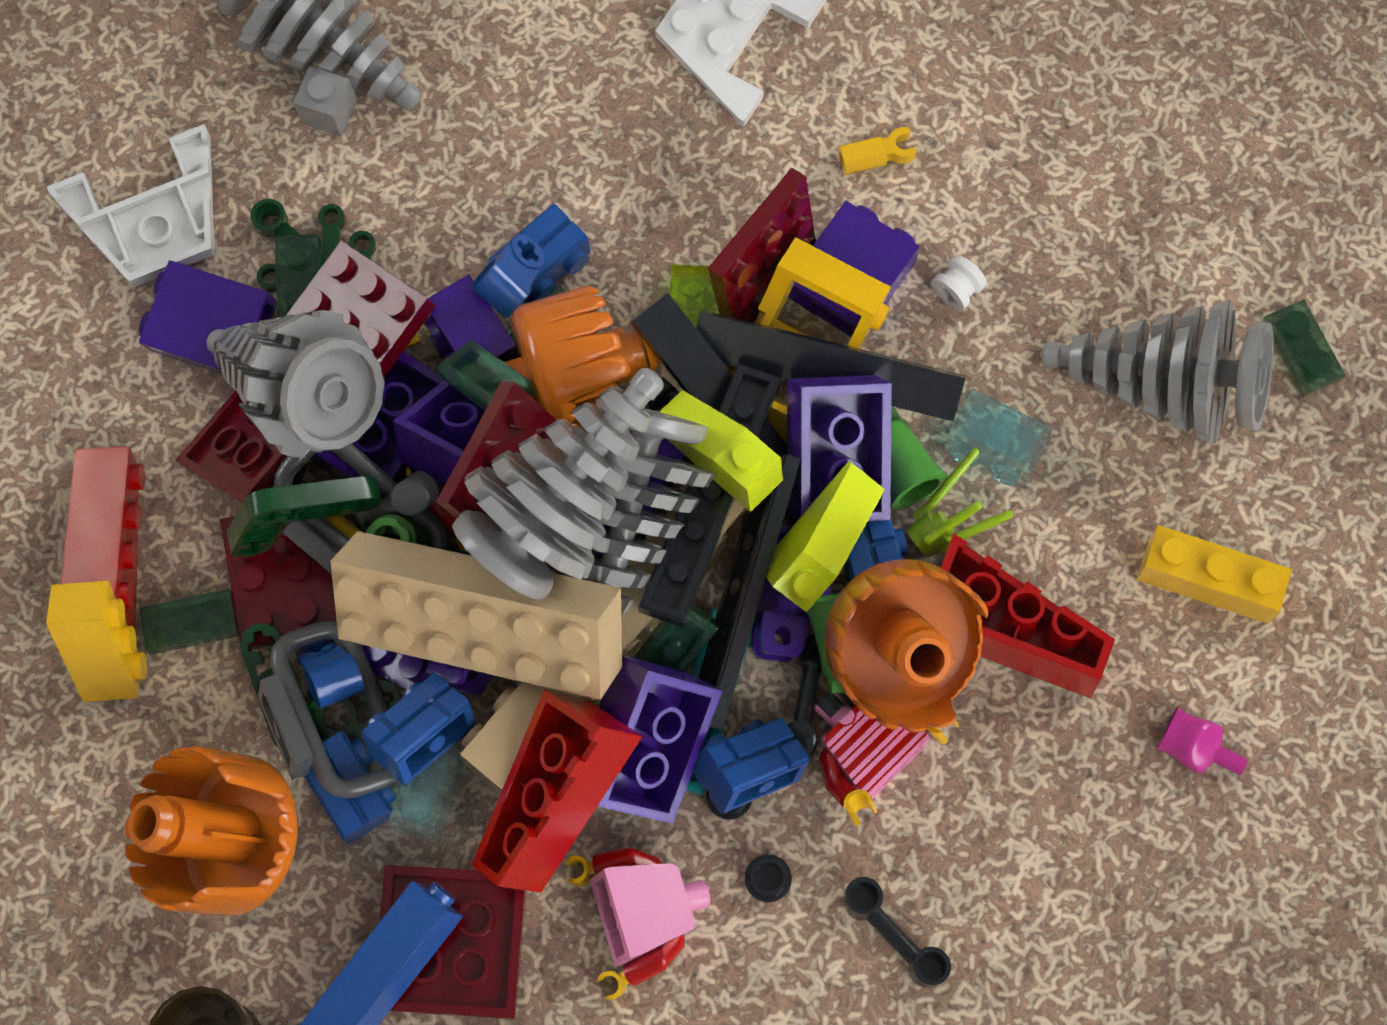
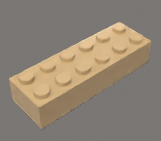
(463, 616)

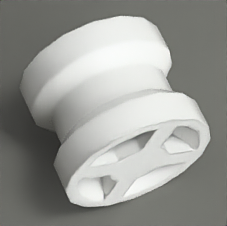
(959, 283)

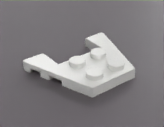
(711, 36)
(154, 225)

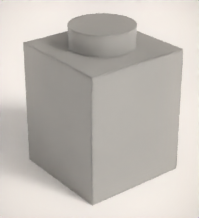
(325, 101)

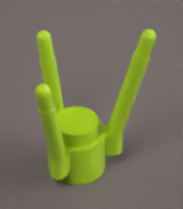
(935, 531)

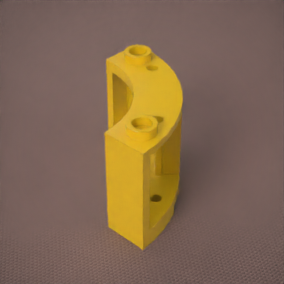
(830, 279)

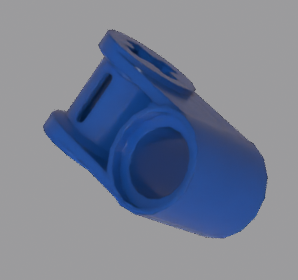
(509, 276)
(329, 672)

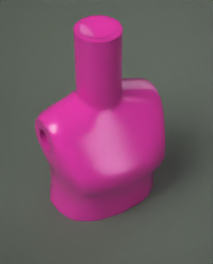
(1198, 744)

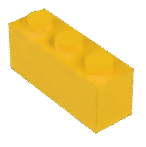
(1214, 574)
(95, 641)

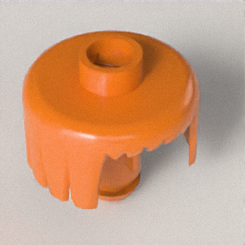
(567, 355)
(905, 642)
(211, 832)

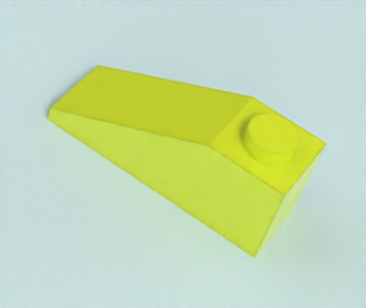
(731, 451)
(824, 537)

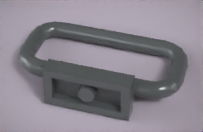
(323, 539)
(293, 723)

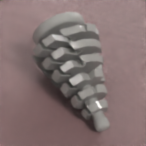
(321, 27)
(1179, 368)
(302, 379)
(552, 495)
(629, 517)

